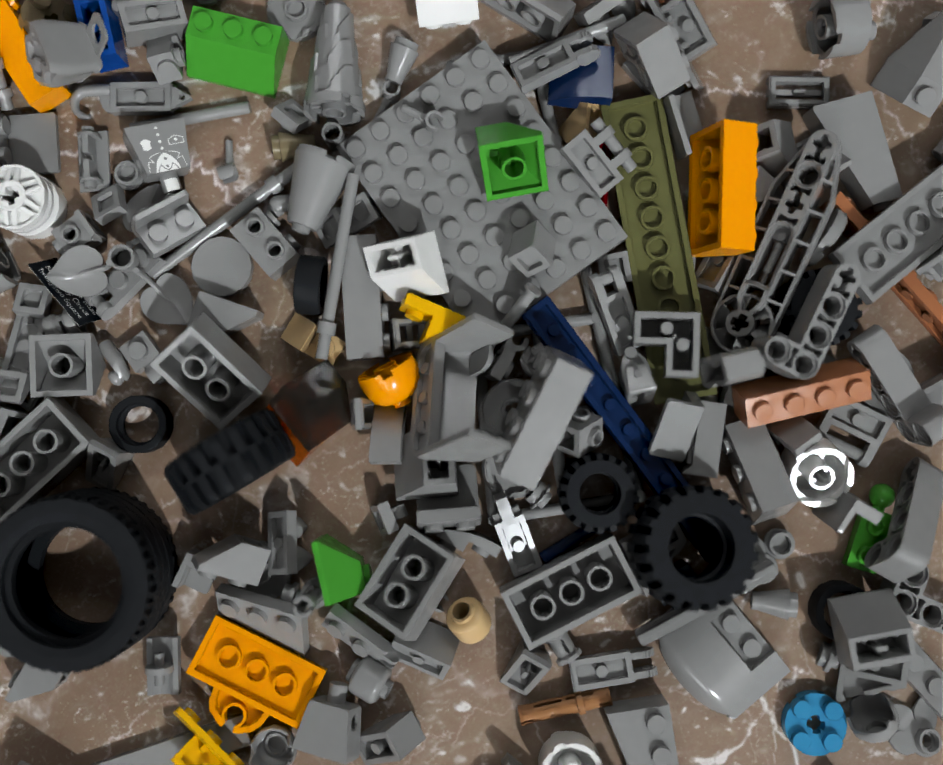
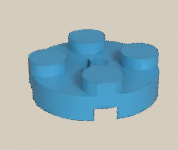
(827, 736)

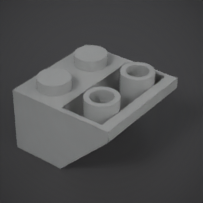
(423, 478)
(871, 630)

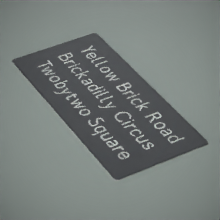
(74, 305)

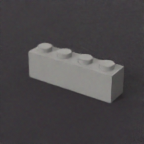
(363, 305)

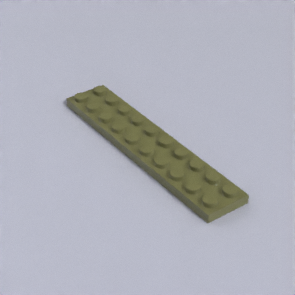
(656, 229)

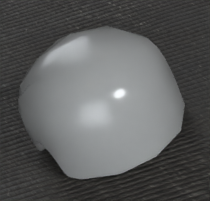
(873, 718)
(272, 746)

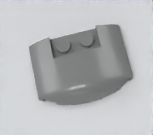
(722, 660)

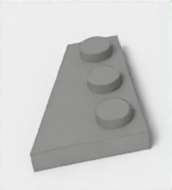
(265, 616)

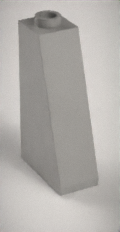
(857, 124)

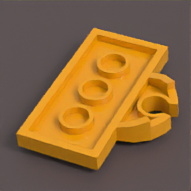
(253, 676)

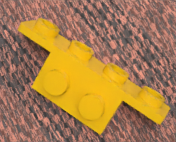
(203, 746)

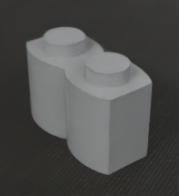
(731, 367)

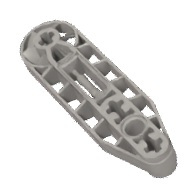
(786, 229)

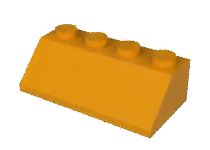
(723, 189)

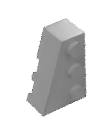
(758, 471)

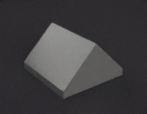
(64, 365)

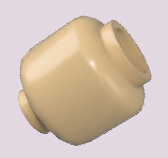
(468, 620)

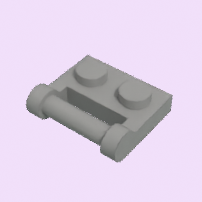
(860, 422)

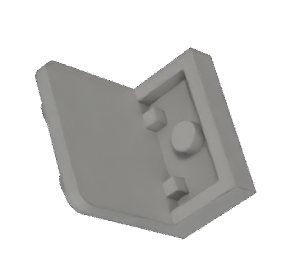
(452, 511)

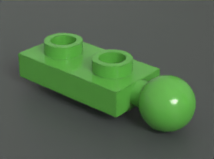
(866, 533)

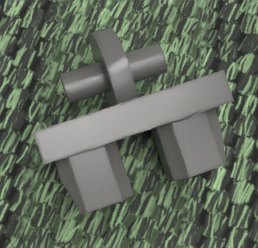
(163, 665)

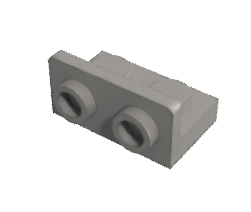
(166, 223)

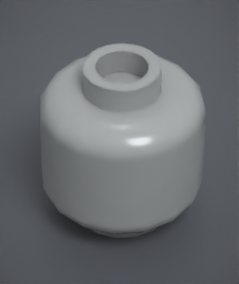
(369, 680)

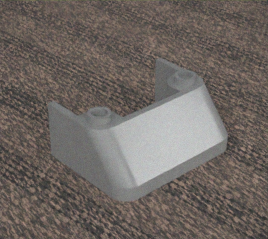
(447, 392)

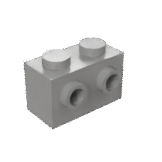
(265, 243)

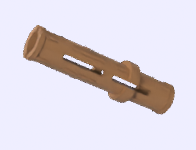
(564, 705)

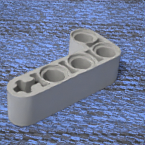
(836, 287)
(897, 387)
(912, 524)
(914, 602)

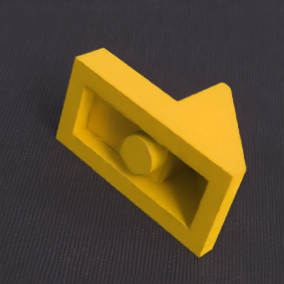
(436, 316)

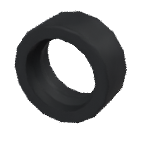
(310, 285)
(117, 424)
(819, 599)

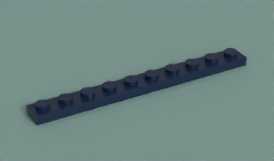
(617, 415)

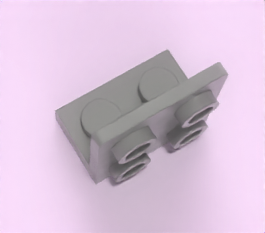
(31, 141)

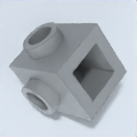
(582, 434)

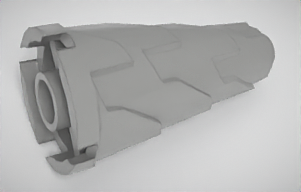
(334, 70)

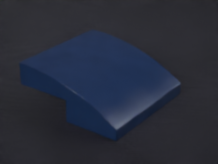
(585, 83)

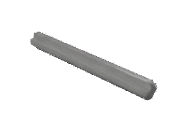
(675, 619)

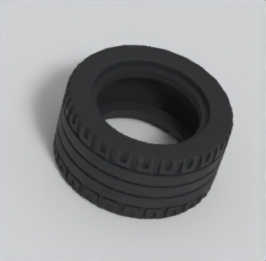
(31, 622)

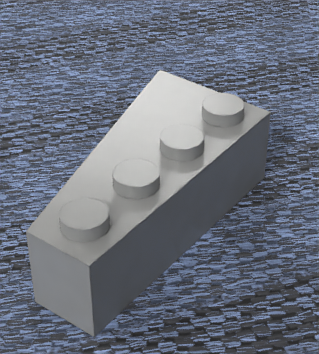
(644, 730)

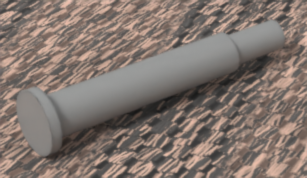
(521, 305)

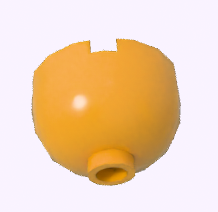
(392, 381)

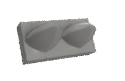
(599, 11)
(285, 554)

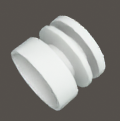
(30, 202)

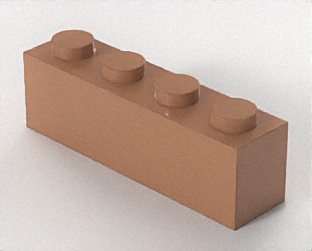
(784, 398)

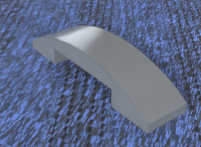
(30, 306)

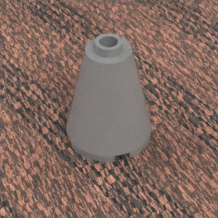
(315, 186)

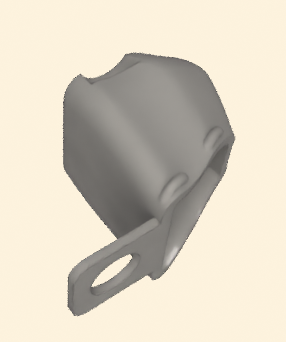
(64, 50)

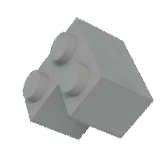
(654, 51)
(677, 334)

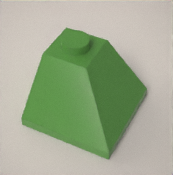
(511, 160)
(339, 570)

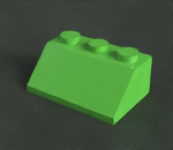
(235, 51)

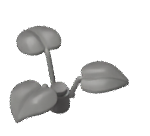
(82, 271)

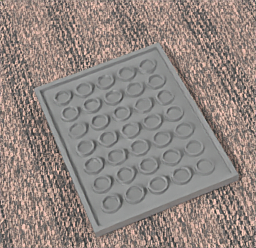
(438, 185)

